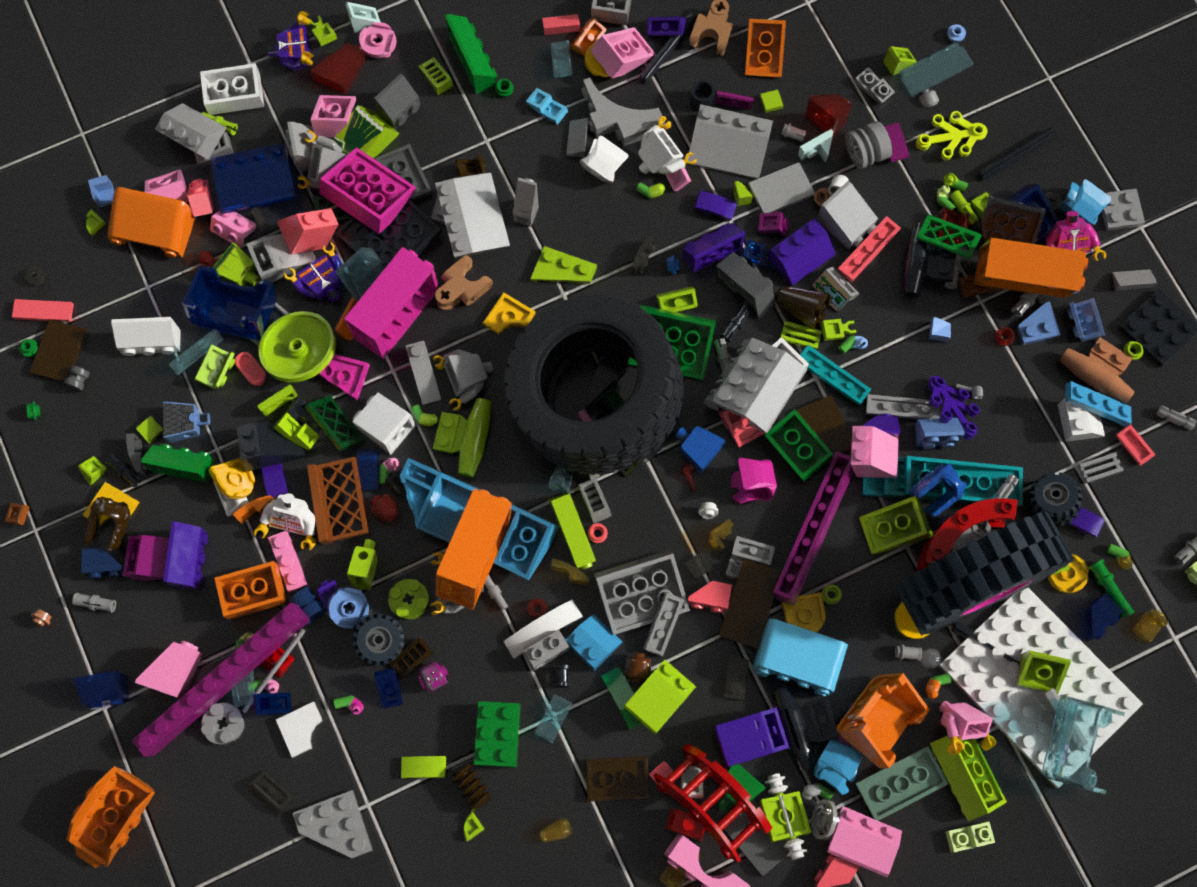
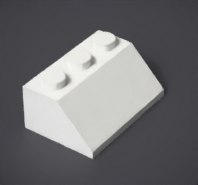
(146, 336)

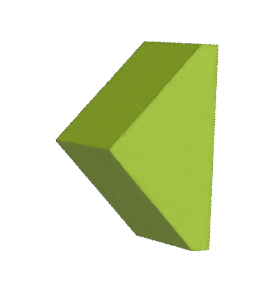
(898, 59)

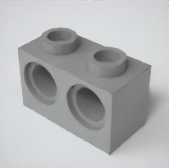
(546, 650)

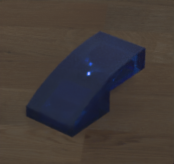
(758, 254)
(368, 468)

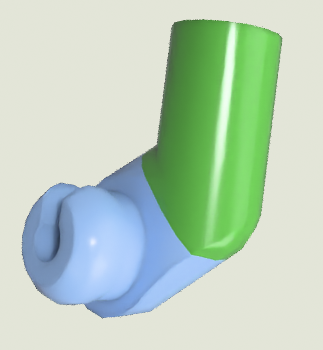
(853, 342)

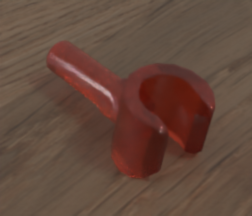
(686, 471)

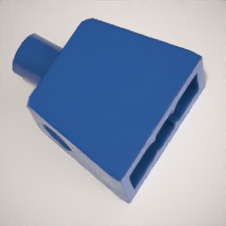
(699, 446)

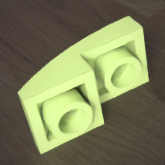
(970, 837)

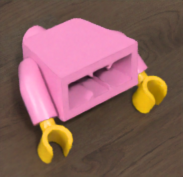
(965, 723)

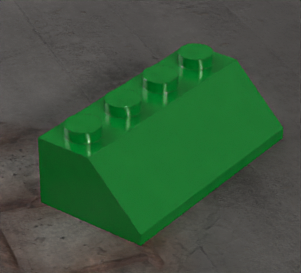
(470, 53)

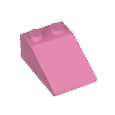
(622, 52)

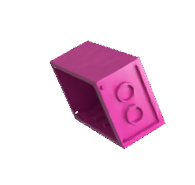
(392, 302)

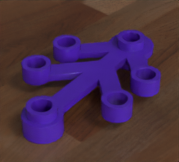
(938, 387)

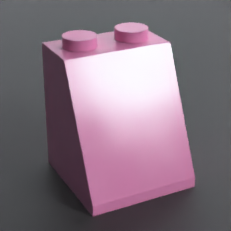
(874, 453)
(172, 670)

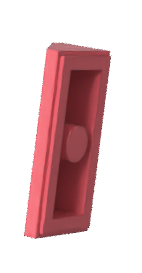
(561, 24)

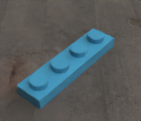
(1098, 403)

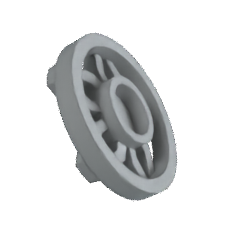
(824, 819)

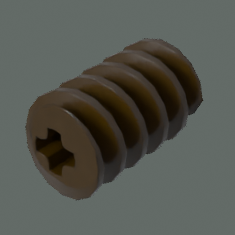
(471, 787)

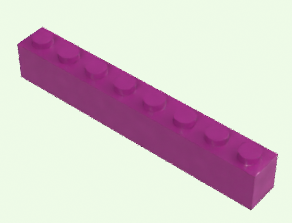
(814, 529)

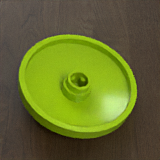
(297, 346)

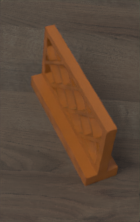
(321, 505)

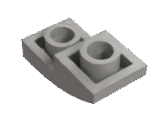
(873, 86)

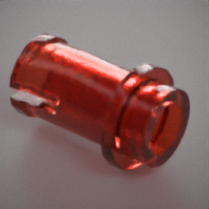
(205, 258)

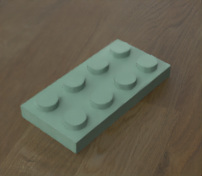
(901, 784)

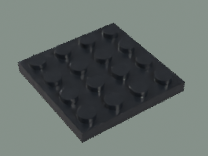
(409, 230)

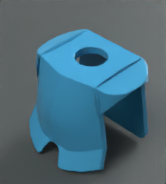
(1085, 200)
(838, 765)

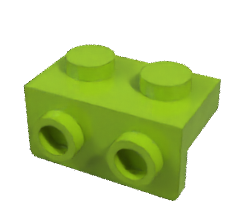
(214, 367)

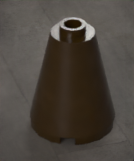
(804, 304)

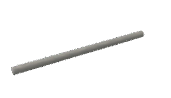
(276, 666)

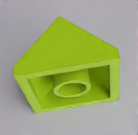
(1042, 671)

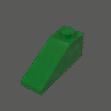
(621, 694)

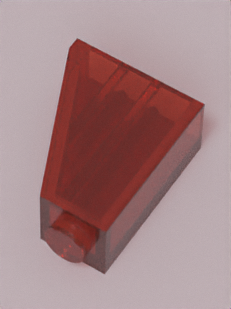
(340, 68)

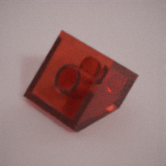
(828, 111)

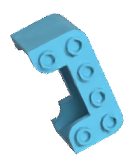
(800, 656)

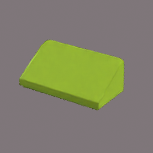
(677, 300)

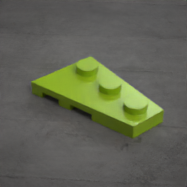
(562, 267)

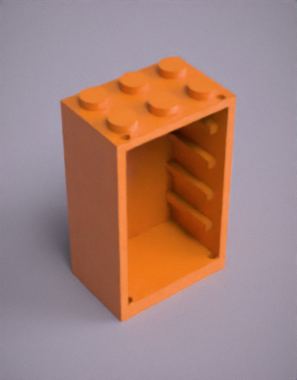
(1030, 268)
(473, 548)

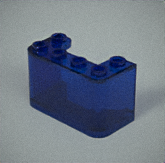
(229, 306)

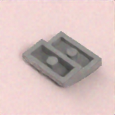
(750, 551)

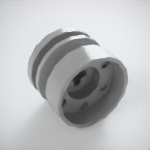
(868, 144)

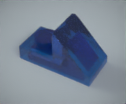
(389, 688)

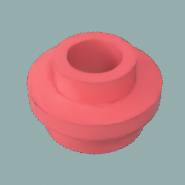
(597, 527)

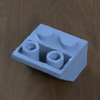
(937, 433)

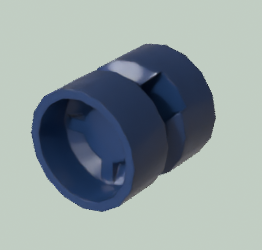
(306, 600)

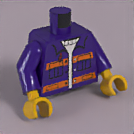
(293, 45)
(319, 277)

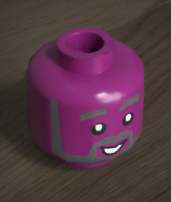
(432, 676)

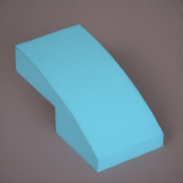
(544, 105)

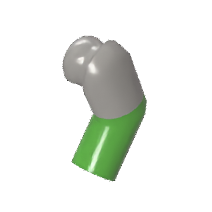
(817, 789)

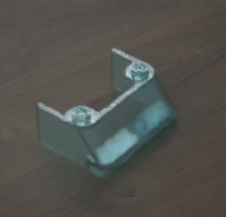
(1073, 742)

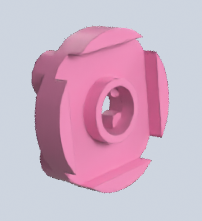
(381, 49)

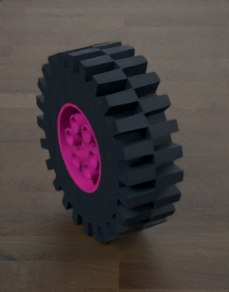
(984, 572)

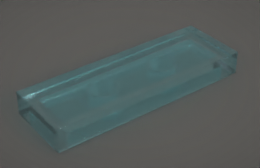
(196, 351)

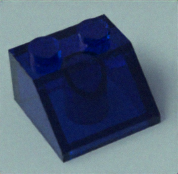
(102, 689)

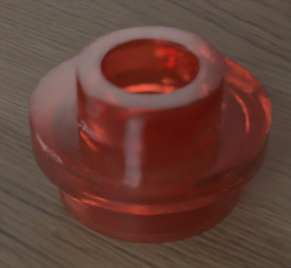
(1005, 331)
(535, 602)

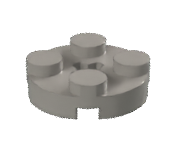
(227, 734)

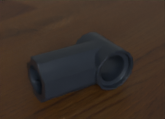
(300, 414)

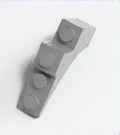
(610, 117)

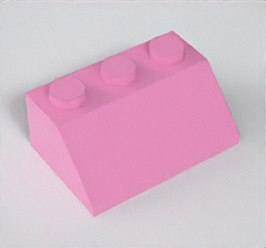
(865, 841)

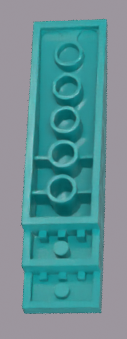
(981, 479)

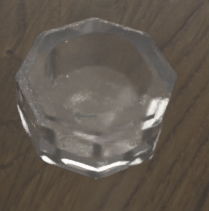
(930, 658)

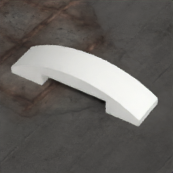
(542, 627)

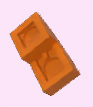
(250, 508)

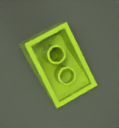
(896, 525)
(659, 696)

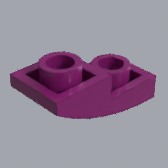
(898, 143)

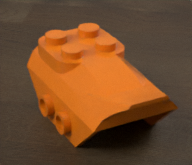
(108, 816)

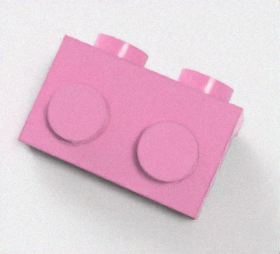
(231, 227)

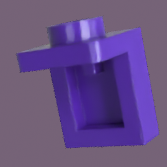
(325, 591)

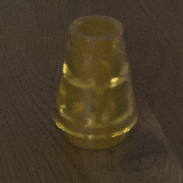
(556, 831)

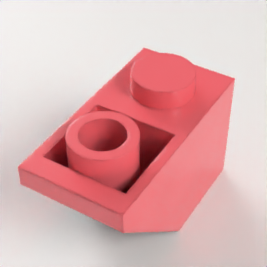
(200, 197)
(713, 596)
(836, 872)

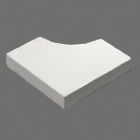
(298, 728)

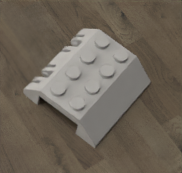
(757, 383)

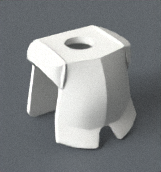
(603, 159)

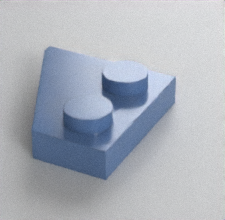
(1039, 325)

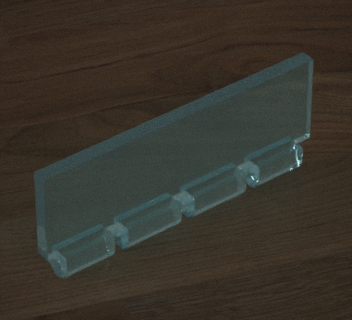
(935, 68)

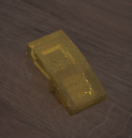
(575, 574)

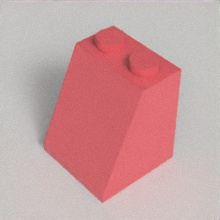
(308, 230)

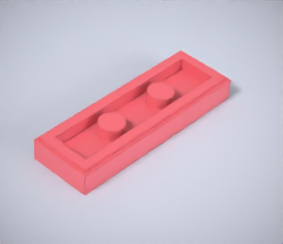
(42, 310)

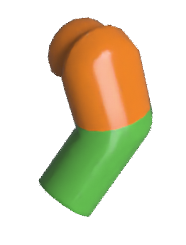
(934, 684)

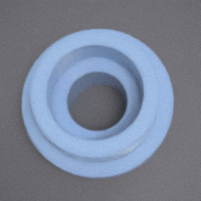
(953, 37)

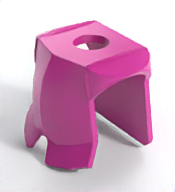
(754, 480)

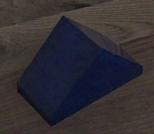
(272, 704)

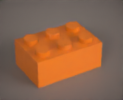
(251, 590)

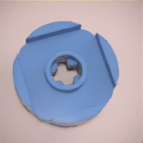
(342, 597)

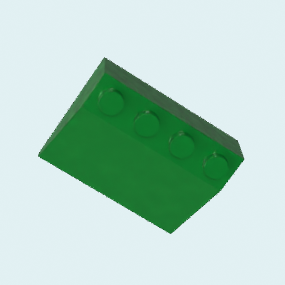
(689, 338)

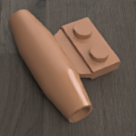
(1101, 369)

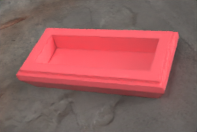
(1135, 445)

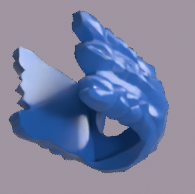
(954, 488)

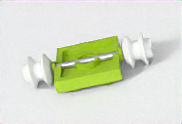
(786, 816)

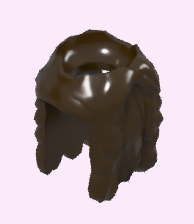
(117, 511)

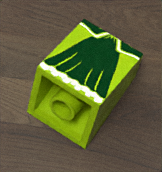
(366, 132)

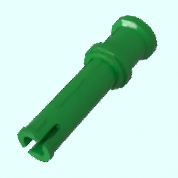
(1105, 579)

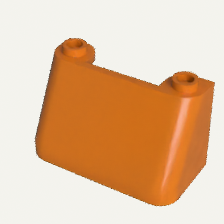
(150, 221)
(882, 716)

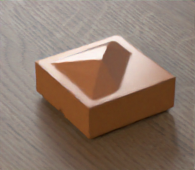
(17, 514)

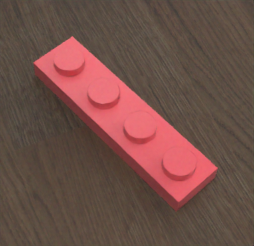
(869, 249)

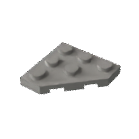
(336, 825)

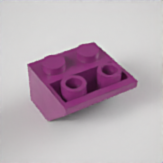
(145, 557)

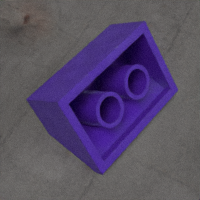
(713, 247)
(802, 252)
(185, 556)

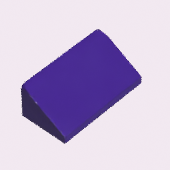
(665, 26)

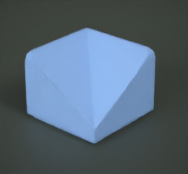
(940, 330)

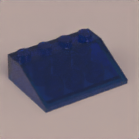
(253, 178)

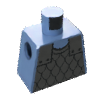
(182, 421)

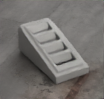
(225, 150)
(599, 511)

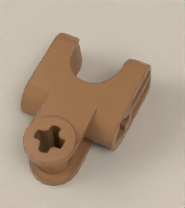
(713, 26)
(458, 288)

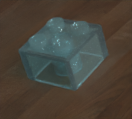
(360, 272)

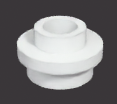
(708, 510)

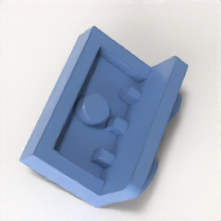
(1086, 320)

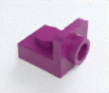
(773, 223)

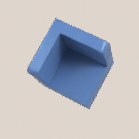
(101, 190)

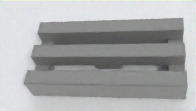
(1116, 463)

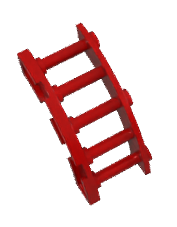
(991, 510)
(727, 785)

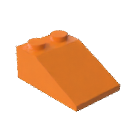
(765, 47)

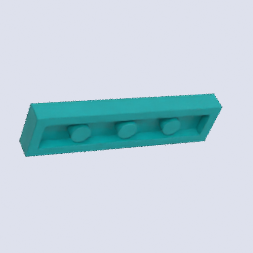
(835, 375)

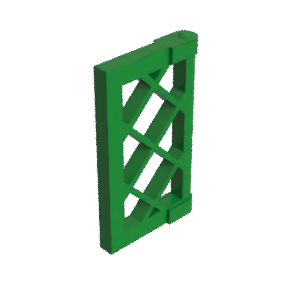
(944, 225)

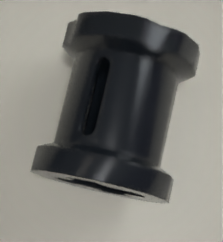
(561, 675)

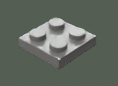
(1123, 210)

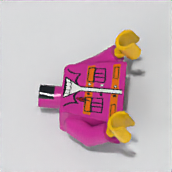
(1075, 235)

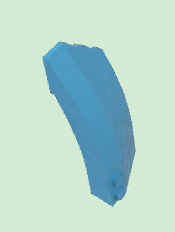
(441, 500)

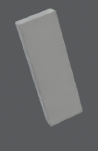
(663, 624)

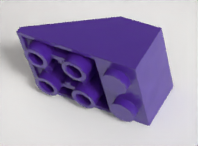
(751, 737)

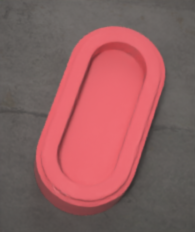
(250, 369)

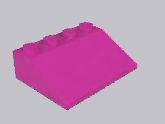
(366, 190)

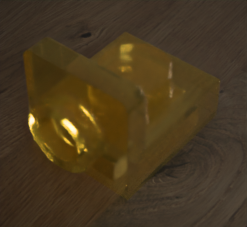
(721, 531)
(1150, 625)

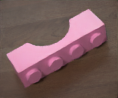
(685, 854)

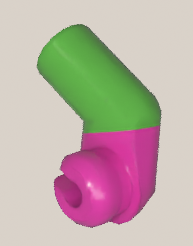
(350, 702)

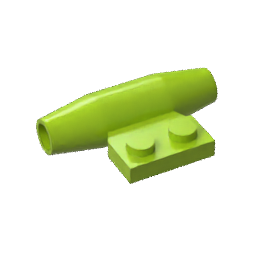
(465, 436)

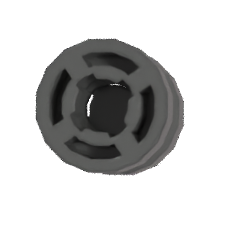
(76, 378)

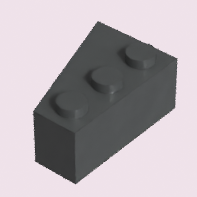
(748, 282)

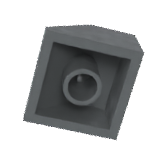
(397, 102)

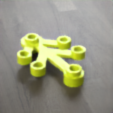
(953, 134)

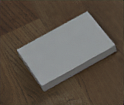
(781, 189)

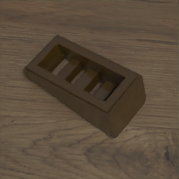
(412, 647)

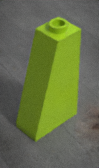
(572, 530)

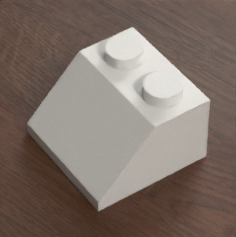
(1079, 423)

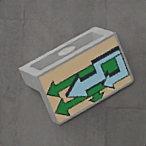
(837, 286)

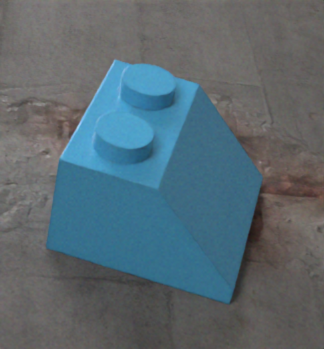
(593, 642)

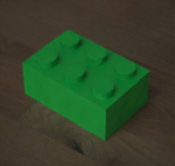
(799, 445)
(497, 734)

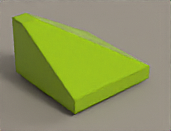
(92, 469)

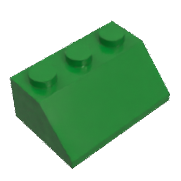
(178, 463)

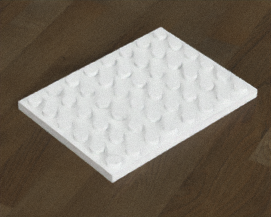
(991, 680)

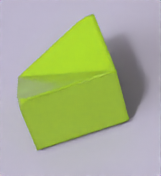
(741, 194)

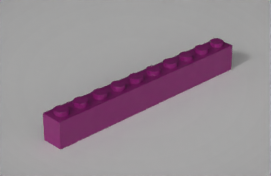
(221, 680)

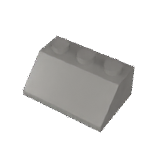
(191, 129)

